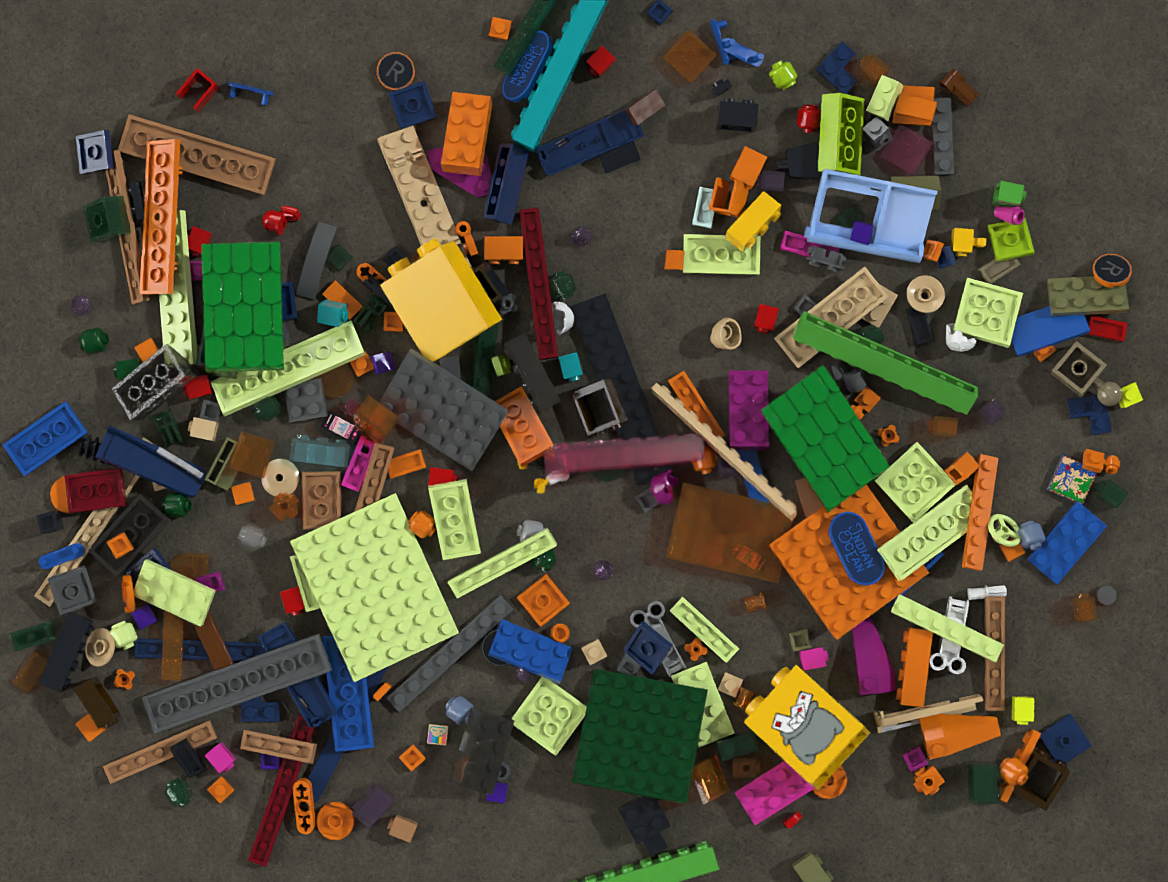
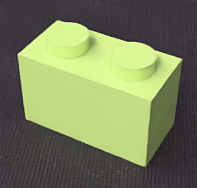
(884, 98)

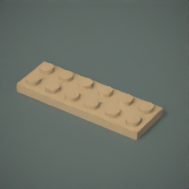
(841, 307)

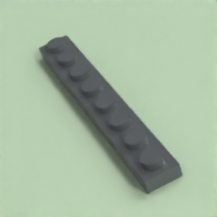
(450, 653)

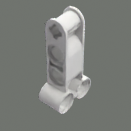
(948, 650)

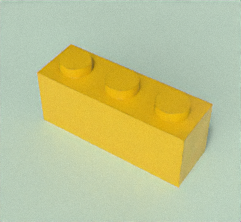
(753, 222)

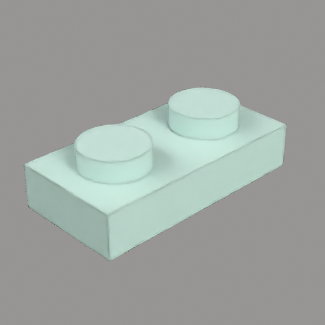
(703, 216)

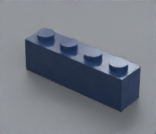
(506, 183)

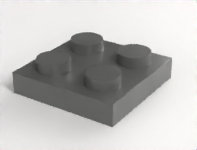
(306, 401)
(72, 590)

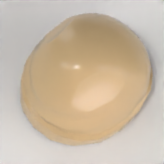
(726, 334)

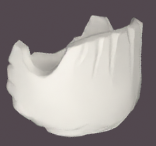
(562, 317)
(957, 341)

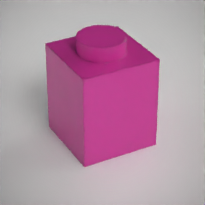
(813, 658)
(221, 758)

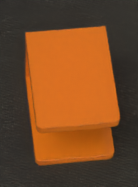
(748, 167)
(720, 196)

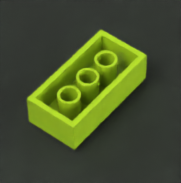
(841, 133)

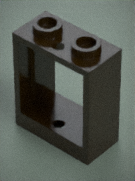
(586, 413)
(98, 703)
(1034, 797)

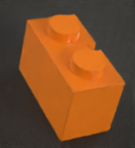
(503, 249)

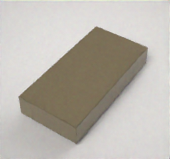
(993, 271)

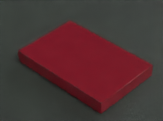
(95, 490)

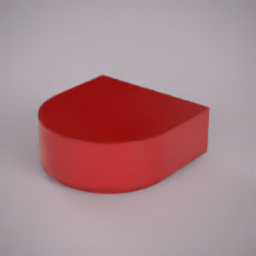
(792, 819)

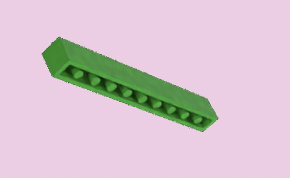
(885, 363)

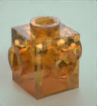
(278, 509)

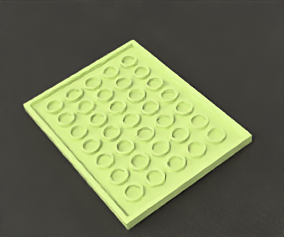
(374, 587)

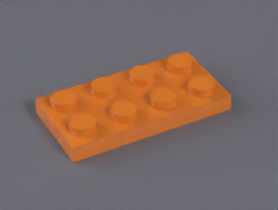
(523, 427)

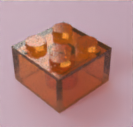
(375, 420)

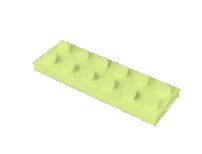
(928, 534)

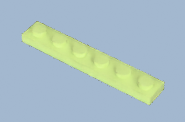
(502, 563)
(947, 628)

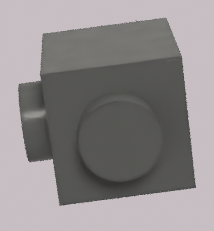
(877, 133)

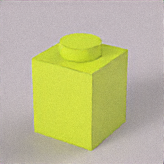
(1130, 395)
(1022, 709)

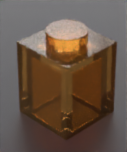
(873, 68)
(943, 426)
(1084, 607)

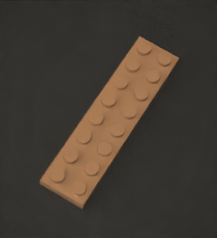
(202, 155)

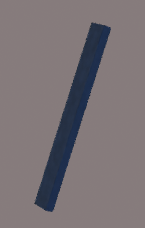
(195, 650)
(329, 758)

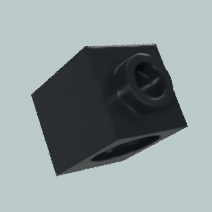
(50, 522)

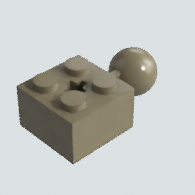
(1108, 392)

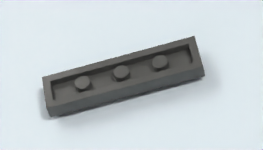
(943, 138)

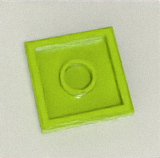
(1010, 240)

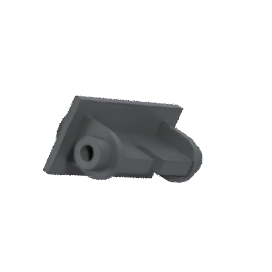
(818, 258)

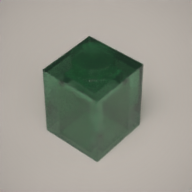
(1111, 493)

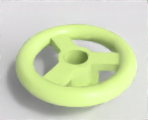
(1003, 532)

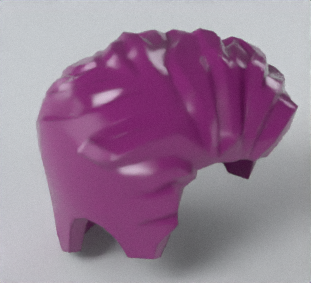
(662, 487)

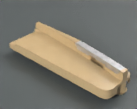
(889, 721)

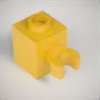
(963, 241)

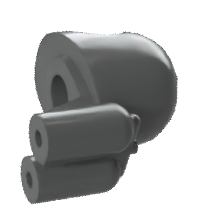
(853, 378)

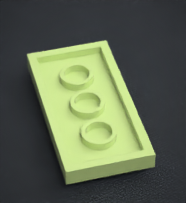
(718, 256)
(454, 519)
(173, 592)
(715, 718)

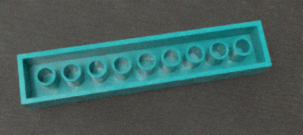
(558, 73)

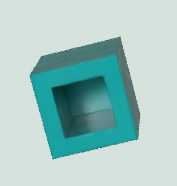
(332, 313)
(570, 367)

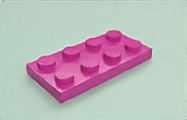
(772, 791)

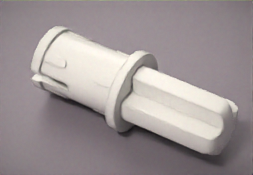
(980, 593)

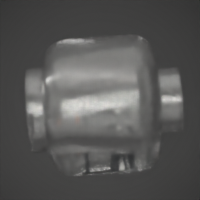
(252, 537)

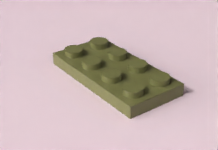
(1085, 297)

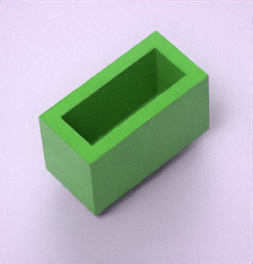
(1008, 194)

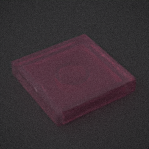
(906, 150)

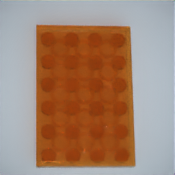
(727, 532)

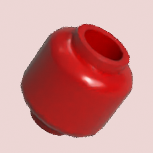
(809, 118)

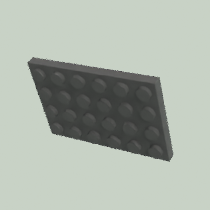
(443, 409)

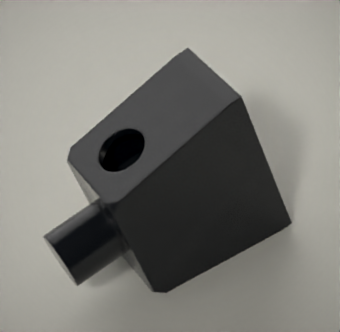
(801, 162)

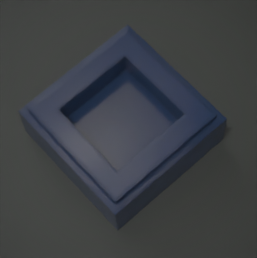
(659, 12)
(946, 257)

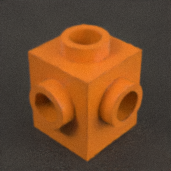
(934, 777)

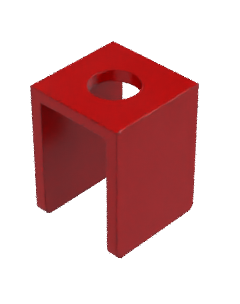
(190, 82)

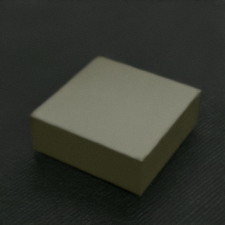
(799, 640)

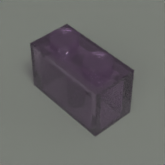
(374, 805)

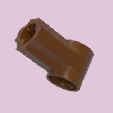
(956, 85)

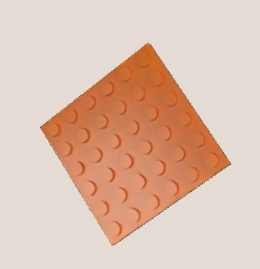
(820, 574)

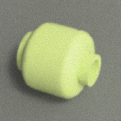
(123, 635)

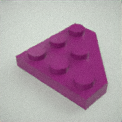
(475, 185)

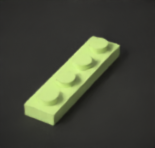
(704, 629)

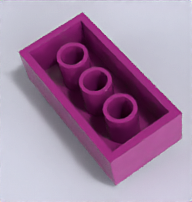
(745, 401)

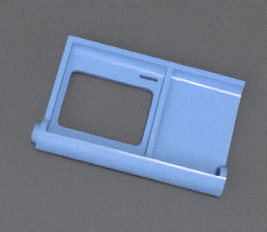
(898, 220)

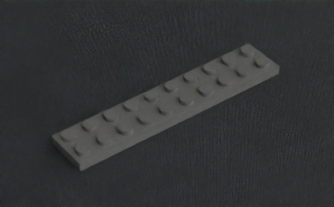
(237, 683)

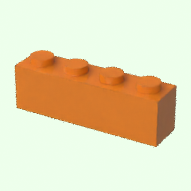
(915, 667)

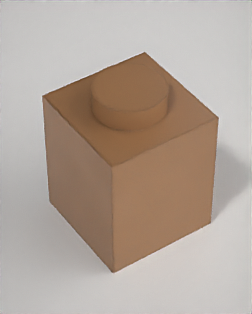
(402, 828)

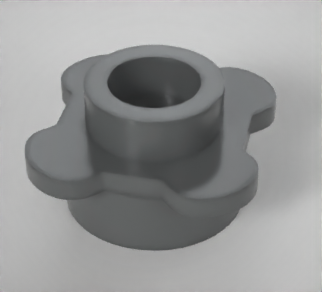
(512, 306)

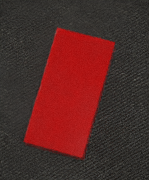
(1107, 328)

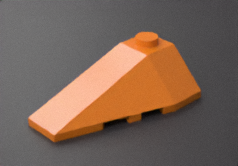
(951, 733)

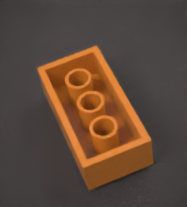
(466, 134)

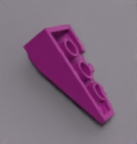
(872, 663)

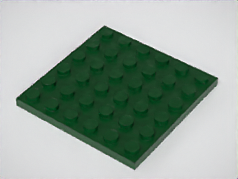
(640, 736)

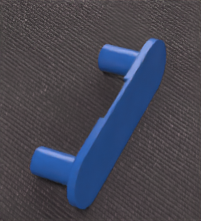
(717, 34)
(741, 52)
(233, 87)
(61, 556)

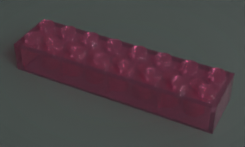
(623, 454)

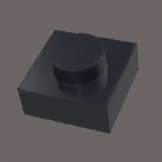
(720, 87)

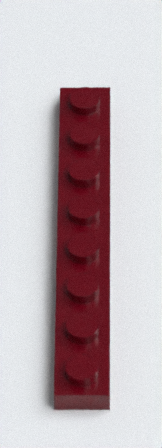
(539, 283)
(279, 799)

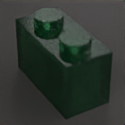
(33, 636)
(737, 745)

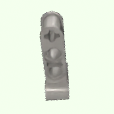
(656, 623)

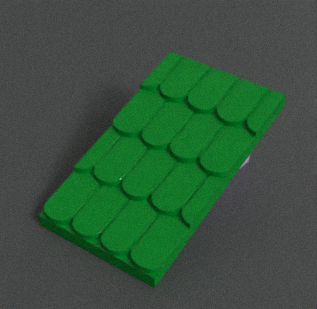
(243, 307)
(825, 438)

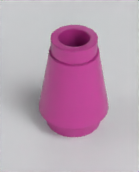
(1012, 215)

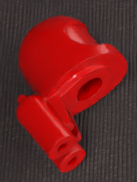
(277, 221)

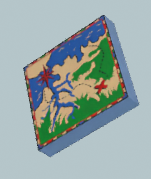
(1071, 480)

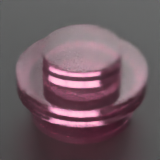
(351, 406)

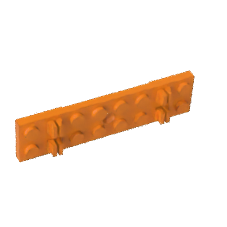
(160, 199)

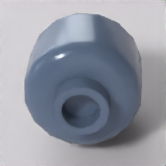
(1031, 535)
(458, 709)

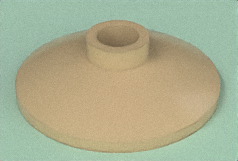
(929, 286)
(289, 473)
(100, 647)

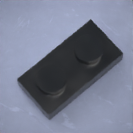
(137, 195)

